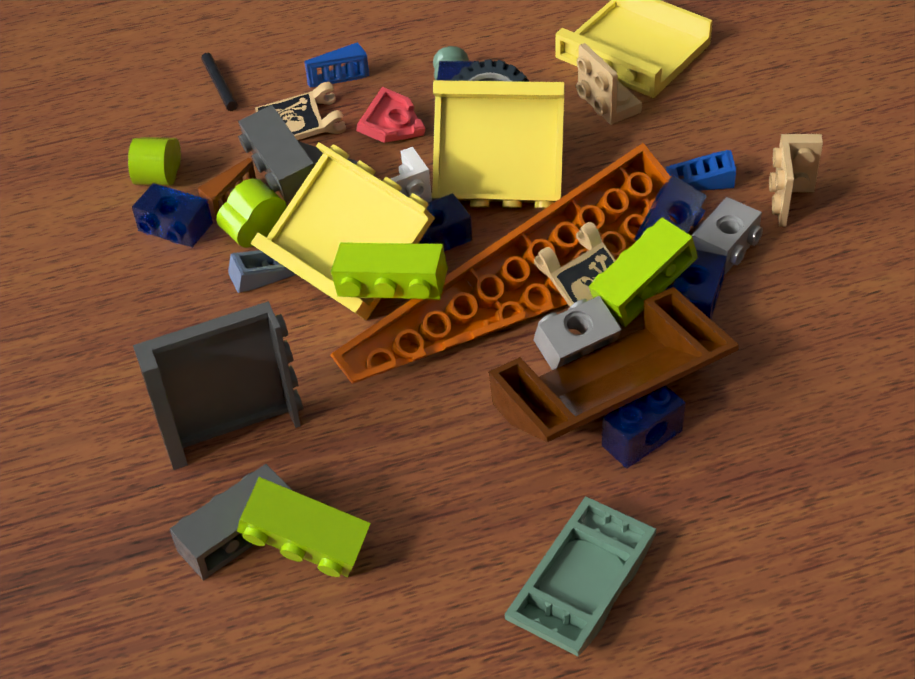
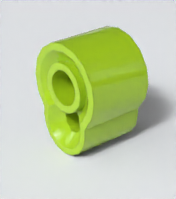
(154, 160)
(249, 211)

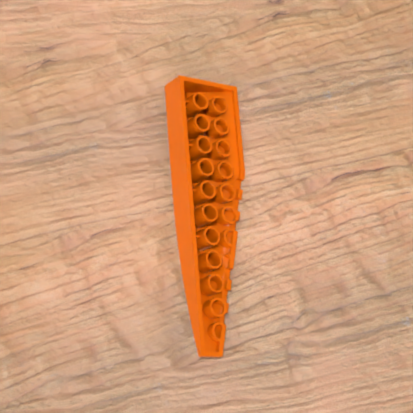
(503, 281)

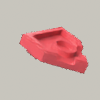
(390, 118)

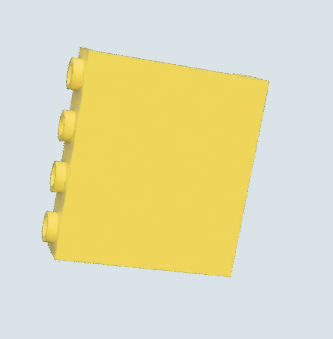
(640, 41)
(498, 142)
(339, 206)

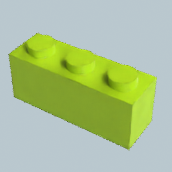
(389, 270)
(644, 270)
(302, 528)

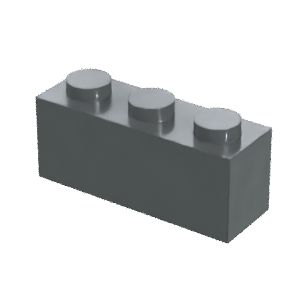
(275, 151)
(210, 534)

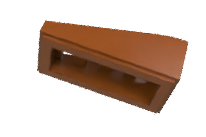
(220, 187)

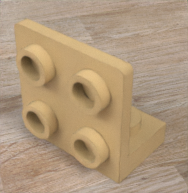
(601, 88)
(796, 170)

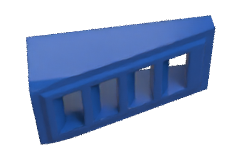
(352, 56)
(710, 171)

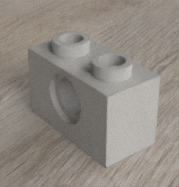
(729, 231)
(589, 318)

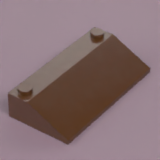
(670, 346)

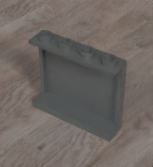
(219, 377)

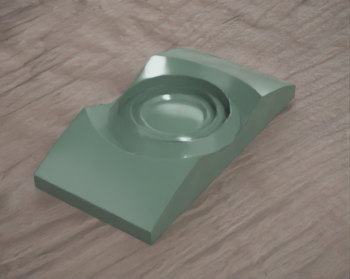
(581, 576)

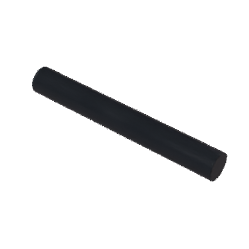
(219, 82)

